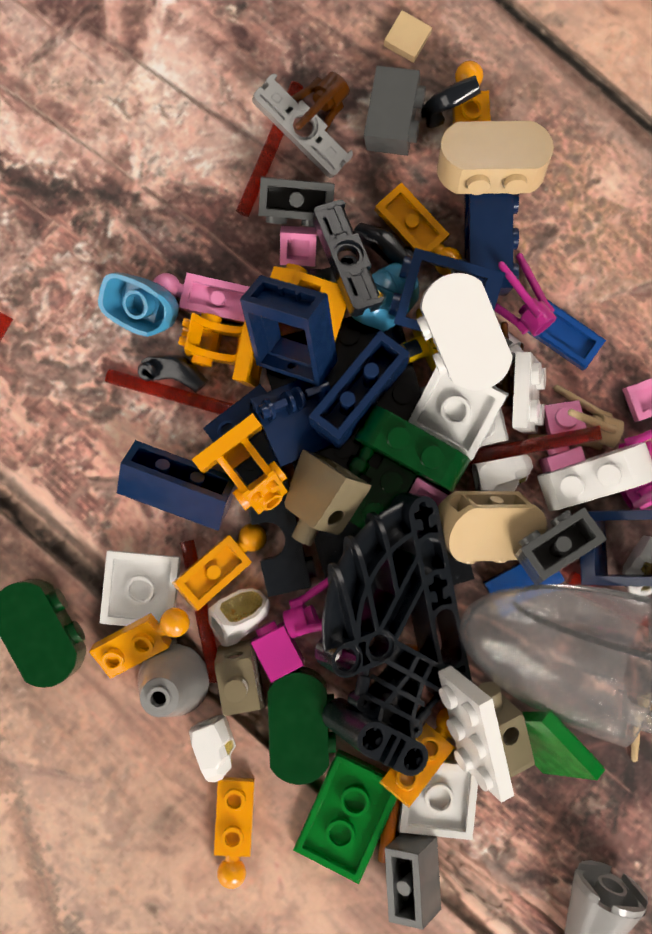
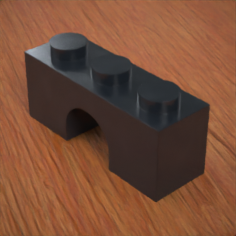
(290, 568)

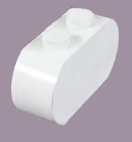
(464, 332)
(597, 477)

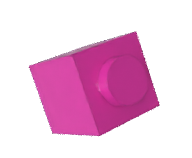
(276, 650)

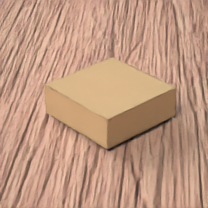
(407, 36)

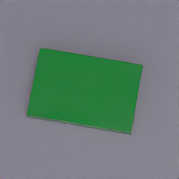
(558, 749)
(346, 817)

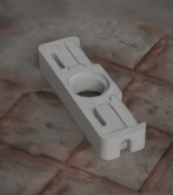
(283, 110)

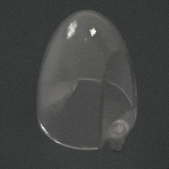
(568, 654)

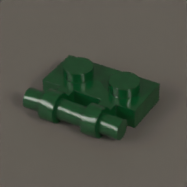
(385, 483)

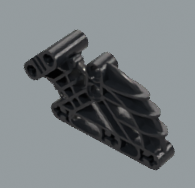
(414, 582)

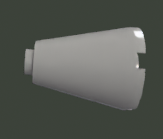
(173, 682)
(603, 901)

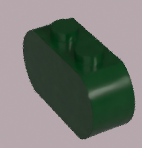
(412, 448)
(40, 632)
(296, 727)

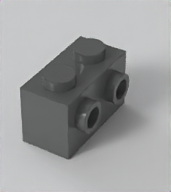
(393, 110)
(292, 199)
(560, 546)
(413, 880)

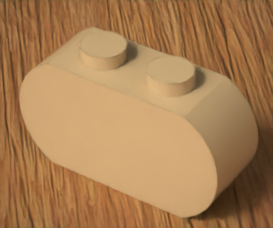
(494, 157)
(488, 524)

